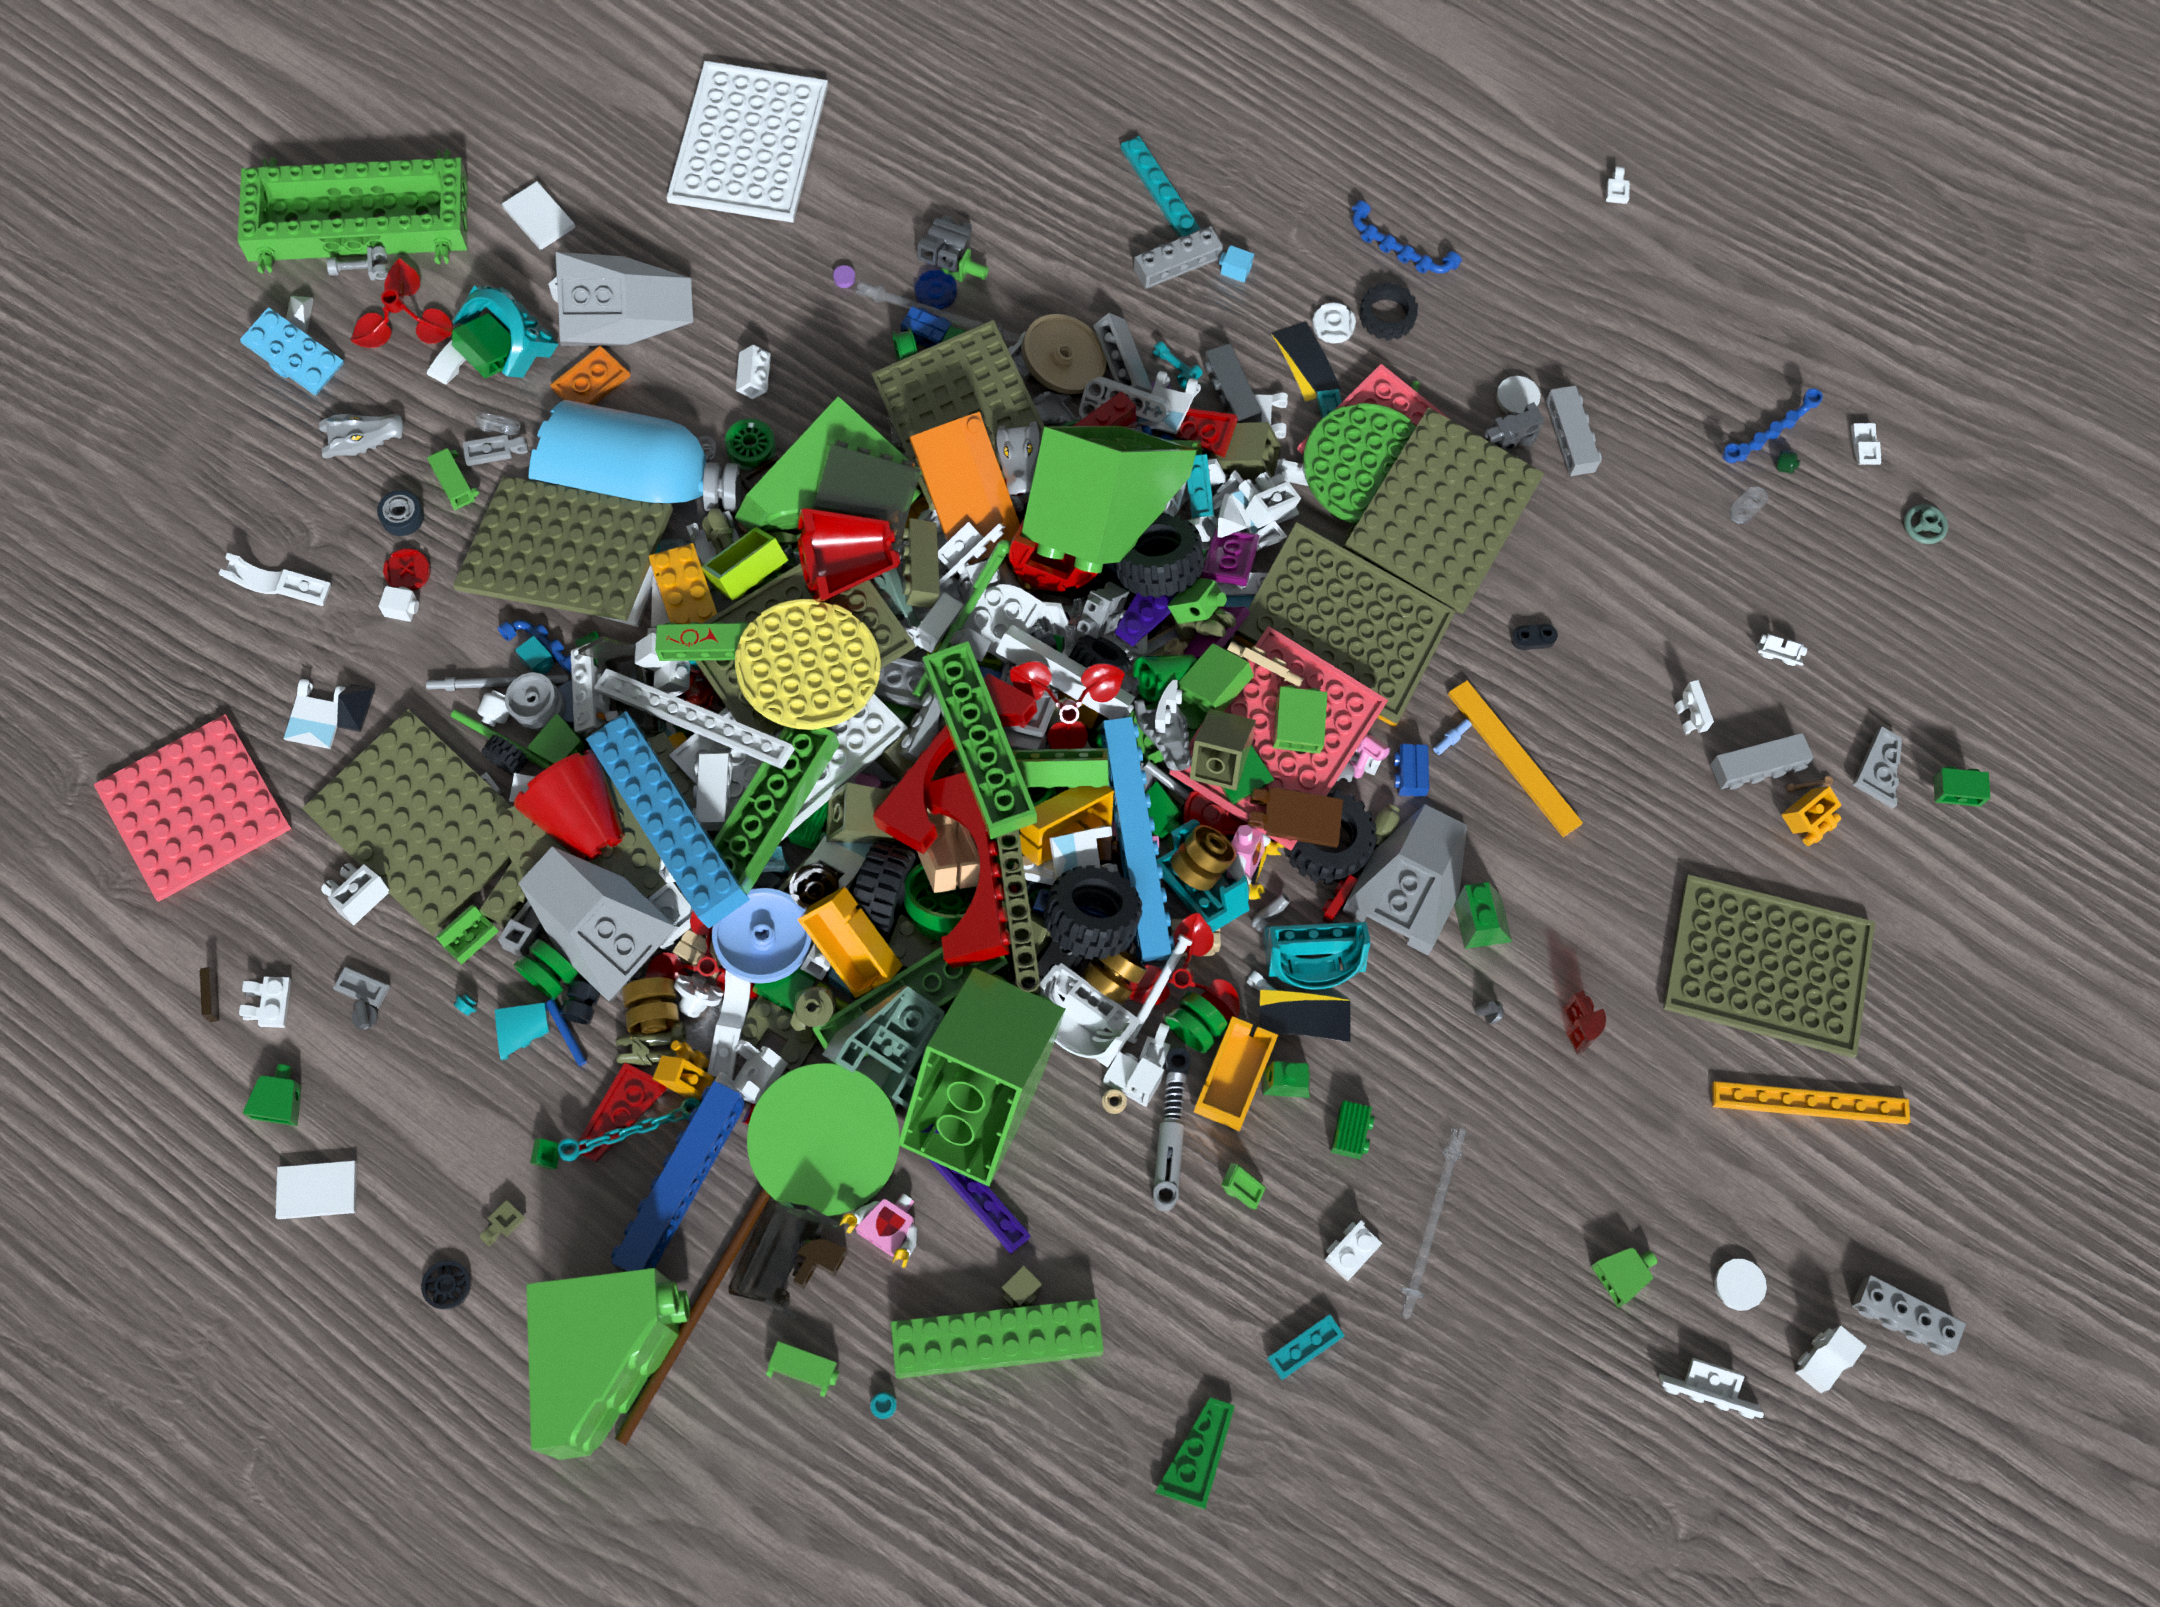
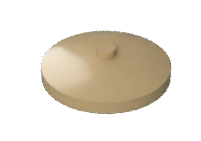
(1063, 353)

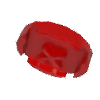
(407, 569)

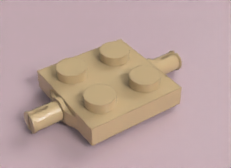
(1258, 656)

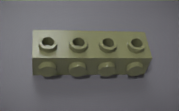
(920, 563)
(504, 899)

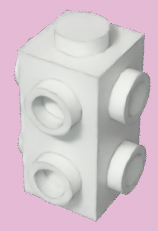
(753, 372)

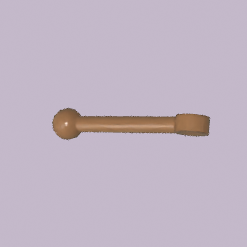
(1827, 781)

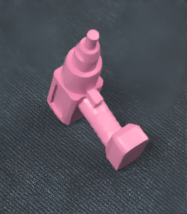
(1369, 747)

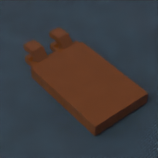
(1298, 816)

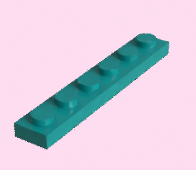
(1159, 187)

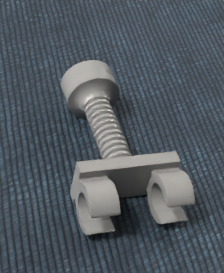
(375, 271)

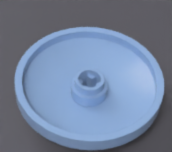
(762, 937)

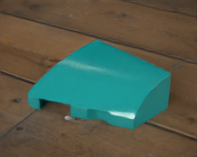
(519, 1026)

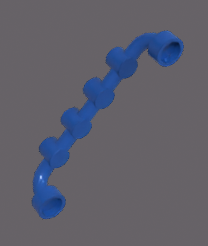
(1406, 253)
(1734, 452)
(555, 648)

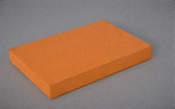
(591, 378)

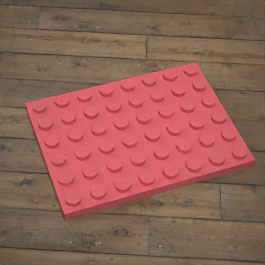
(1349, 717)

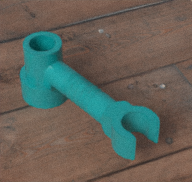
(1187, 373)

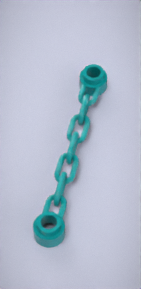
(571, 1144)

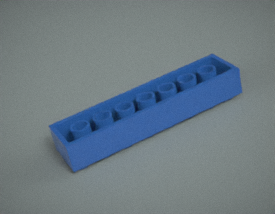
(680, 1179)

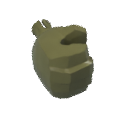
(813, 1007)

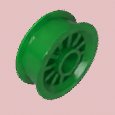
(904, 344)
(741, 435)

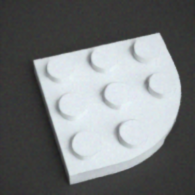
(999, 610)

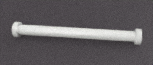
(1160, 984)

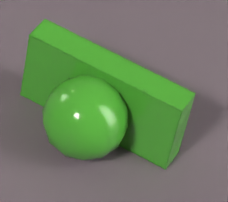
(1243, 1186)

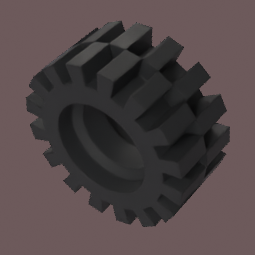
(504, 755)

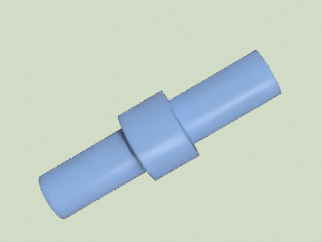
(1452, 737)

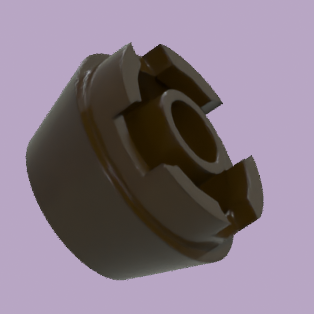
(812, 884)

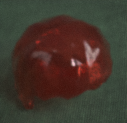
(699, 691)

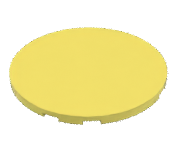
(807, 664)

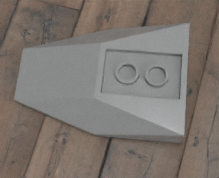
(618, 300)
(1413, 878)
(595, 919)

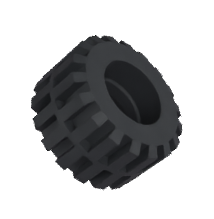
(1100, 650)

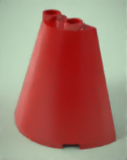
(842, 551)
(1043, 571)
(574, 805)

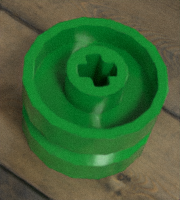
(545, 969)
(1196, 1022)

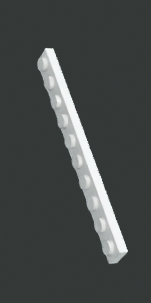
(695, 718)

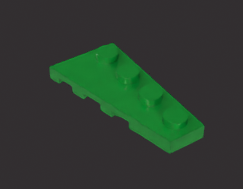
(1196, 1462)

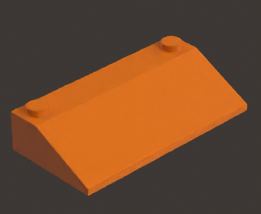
(965, 479)

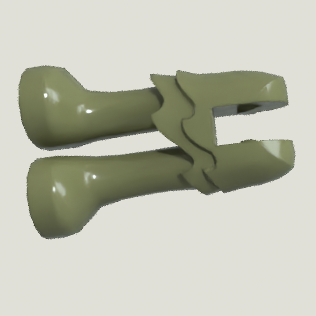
(717, 530)
(1211, 627)
(641, 1053)

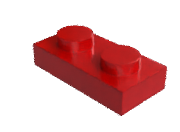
(1343, 891)

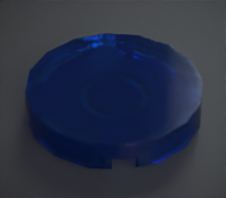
(936, 289)

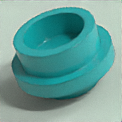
(465, 1004)
(883, 1405)

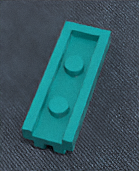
(1200, 488)

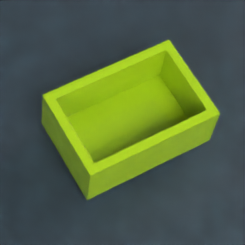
(744, 563)

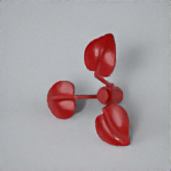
(400, 281)
(1100, 680)
(669, 964)
(1219, 994)

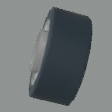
(399, 502)

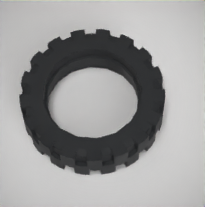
(1392, 293)

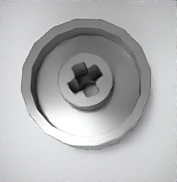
(722, 487)
(534, 701)

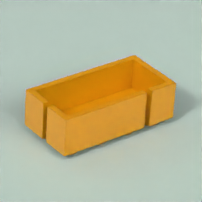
(682, 585)
(1059, 815)
(850, 942)
(1235, 1074)

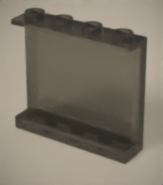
(867, 486)

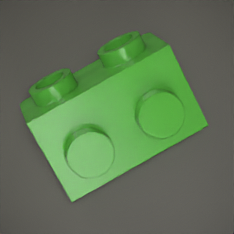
(466, 934)

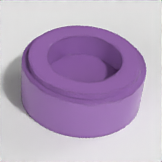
(844, 276)

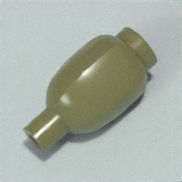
(1386, 822)

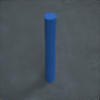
(566, 1033)

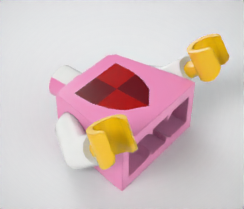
(1249, 848)
(886, 1226)

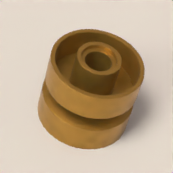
(1203, 857)
(1111, 976)
(650, 1005)

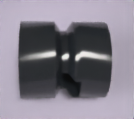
(580, 1003)

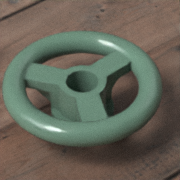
(1928, 521)

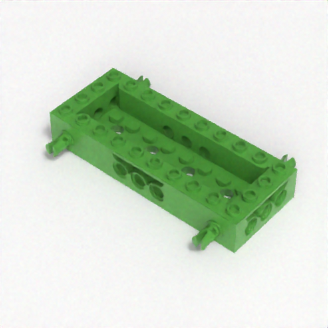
(357, 194)

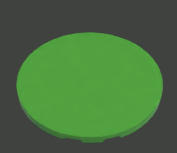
(1352, 455)
(823, 1138)

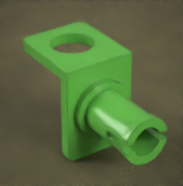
(966, 266)

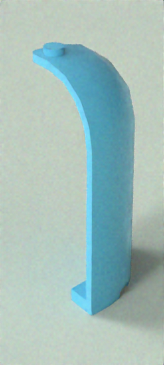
(618, 454)

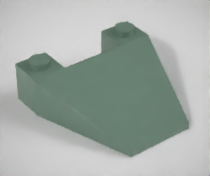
(892, 1034)

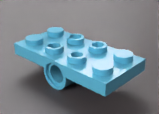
(291, 351)

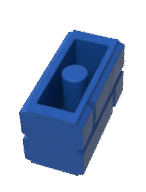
(925, 327)
(1412, 770)

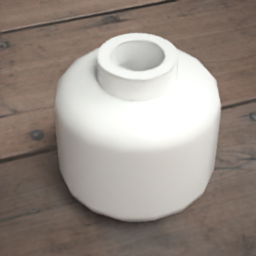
(493, 708)

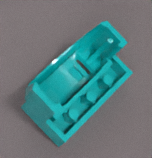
(527, 335)
(1218, 905)
(1344, 940)

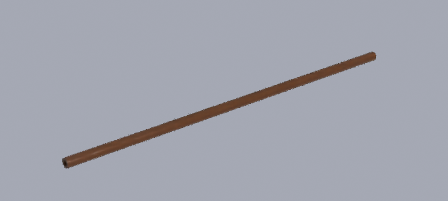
(695, 1313)

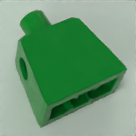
(1163, 810)
(1287, 1079)
(275, 1098)

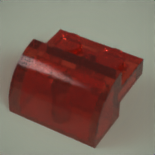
(1585, 1022)

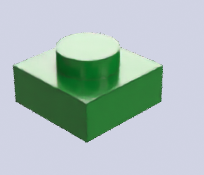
(545, 1154)

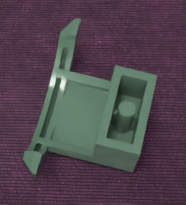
(890, 589)

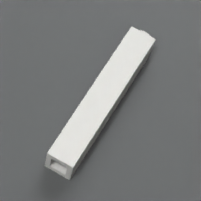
(1065, 672)

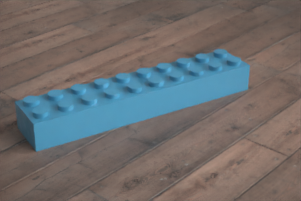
(668, 820)
(1135, 838)

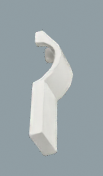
(282, 582)
(729, 1026)

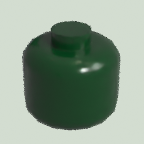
(1787, 462)

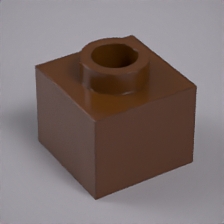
(1108, 848)

